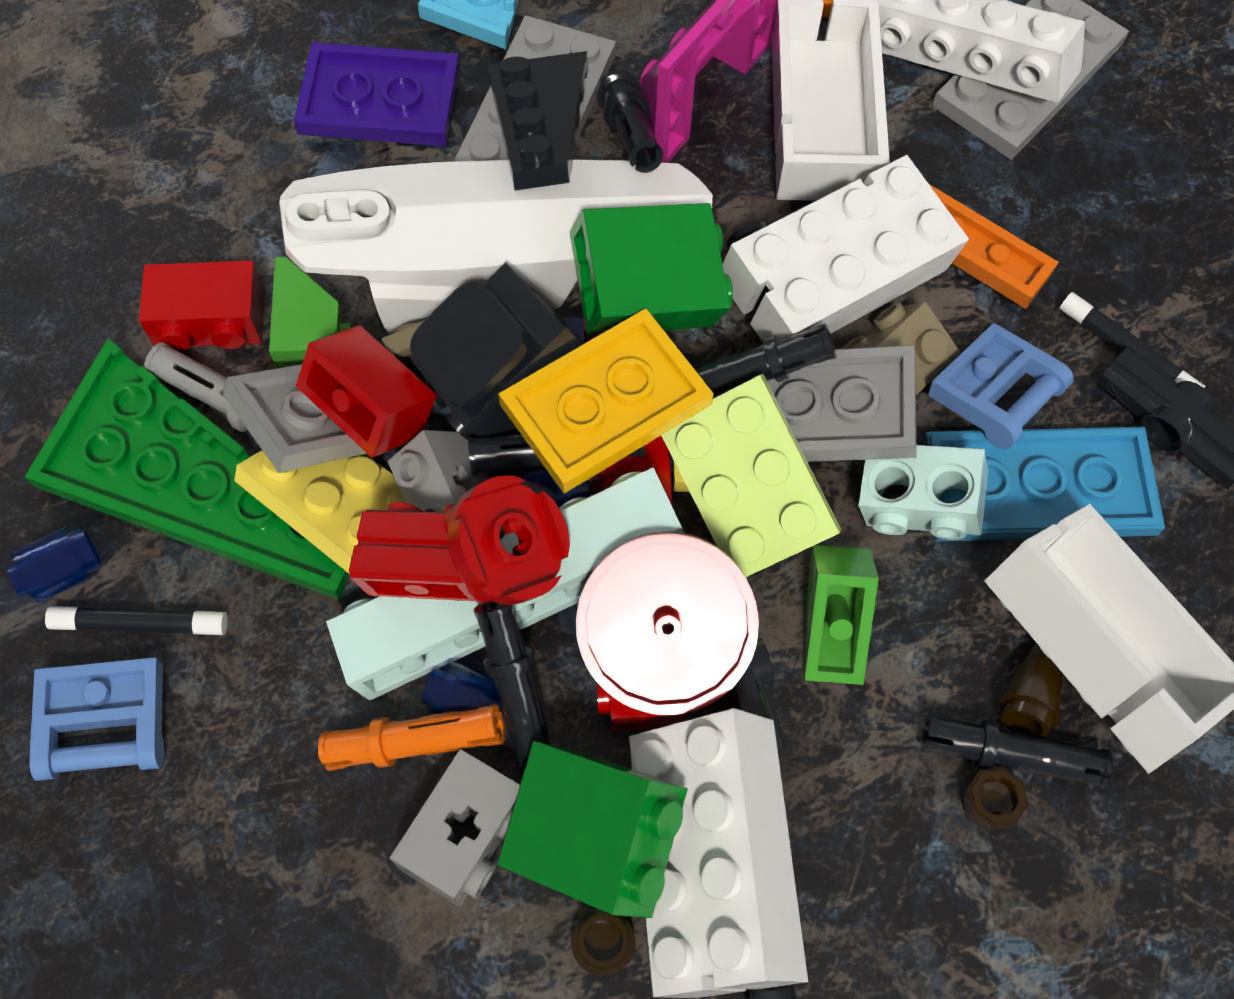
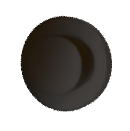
(603, 943)

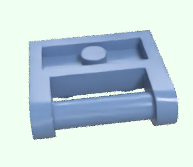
(987, 372)
(94, 699)

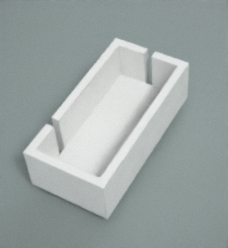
(827, 97)
(844, 253)
(1117, 635)
(730, 868)

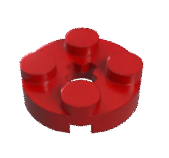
(477, 549)

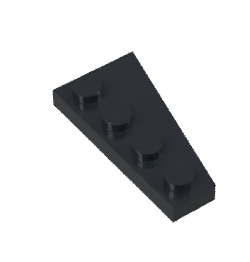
(539, 115)

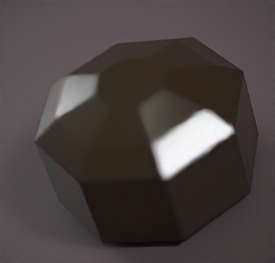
(995, 799)

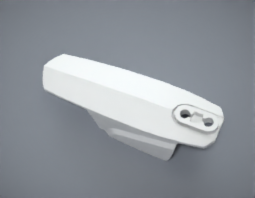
(457, 225)

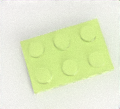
(751, 478)

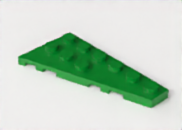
(171, 470)

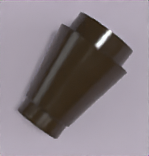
(1033, 696)

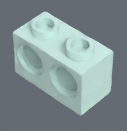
(927, 479)

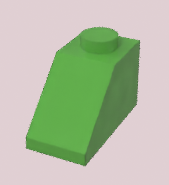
(299, 314)
(839, 614)

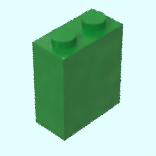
(650, 260)
(593, 830)

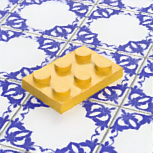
(605, 400)

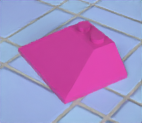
(728, 30)

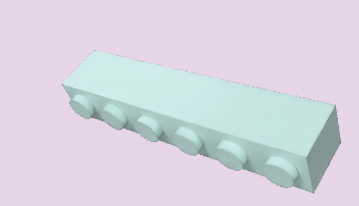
(401, 639)

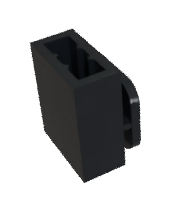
(484, 344)

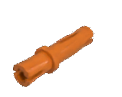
(391, 740)

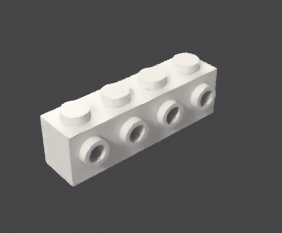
(987, 42)

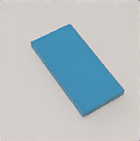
(1058, 473)

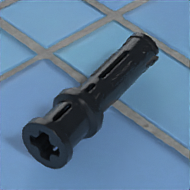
(627, 114)

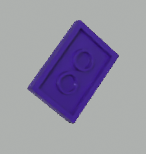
(377, 94)

